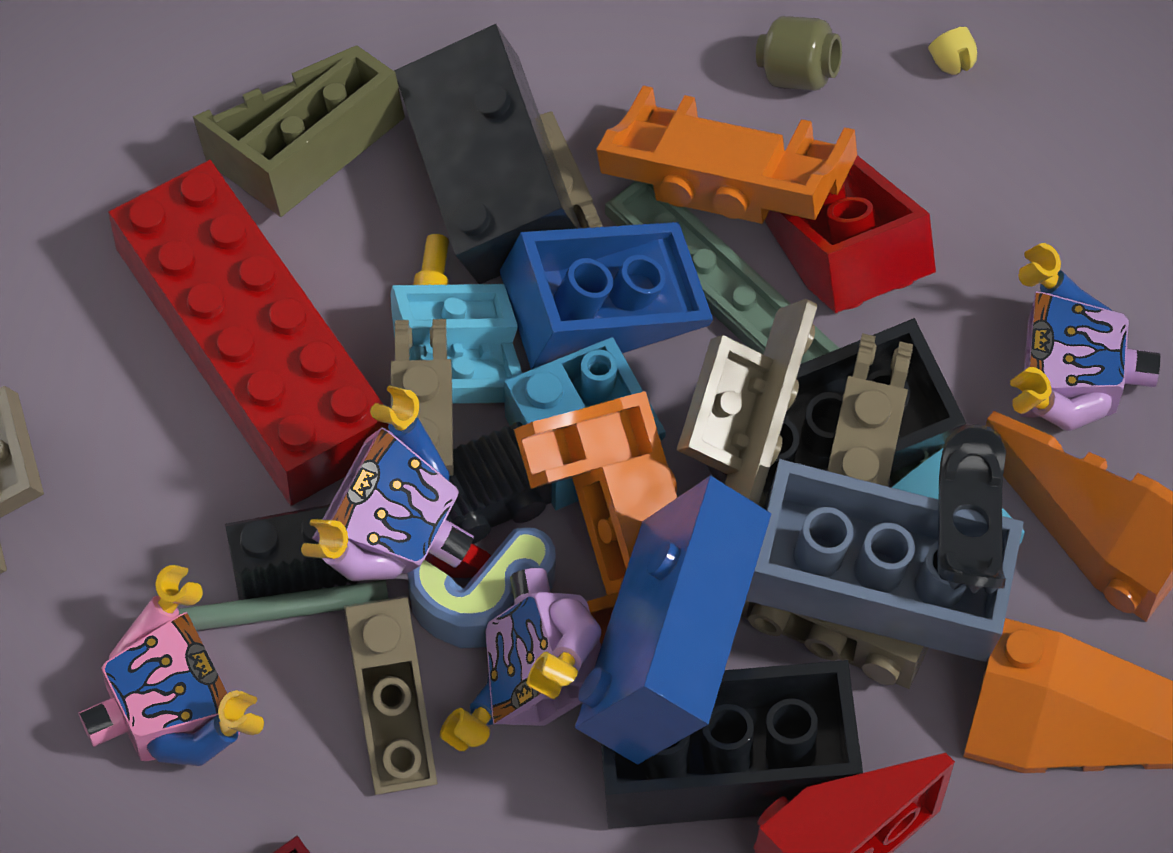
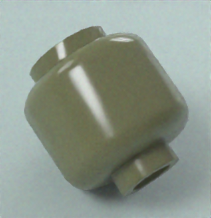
(799, 53)

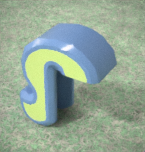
(463, 613)

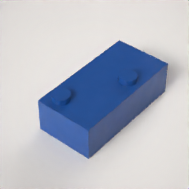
(673, 622)

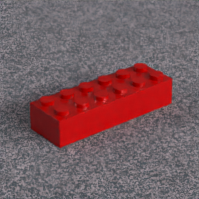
(248, 329)

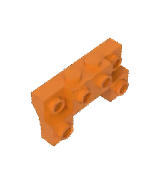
(724, 164)
(617, 476)

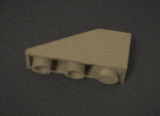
(878, 656)
(390, 694)

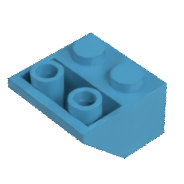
(567, 385)

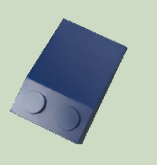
(600, 285)

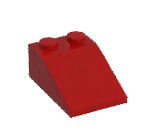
(861, 241)
(858, 812)

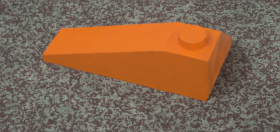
(1106, 524)
(1068, 706)

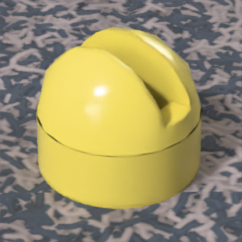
(954, 50)

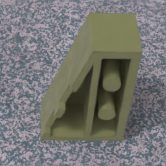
(305, 131)

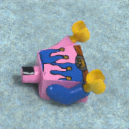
(168, 687)

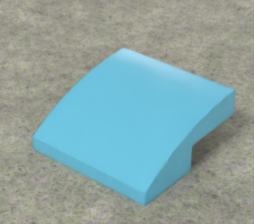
(478, 334)

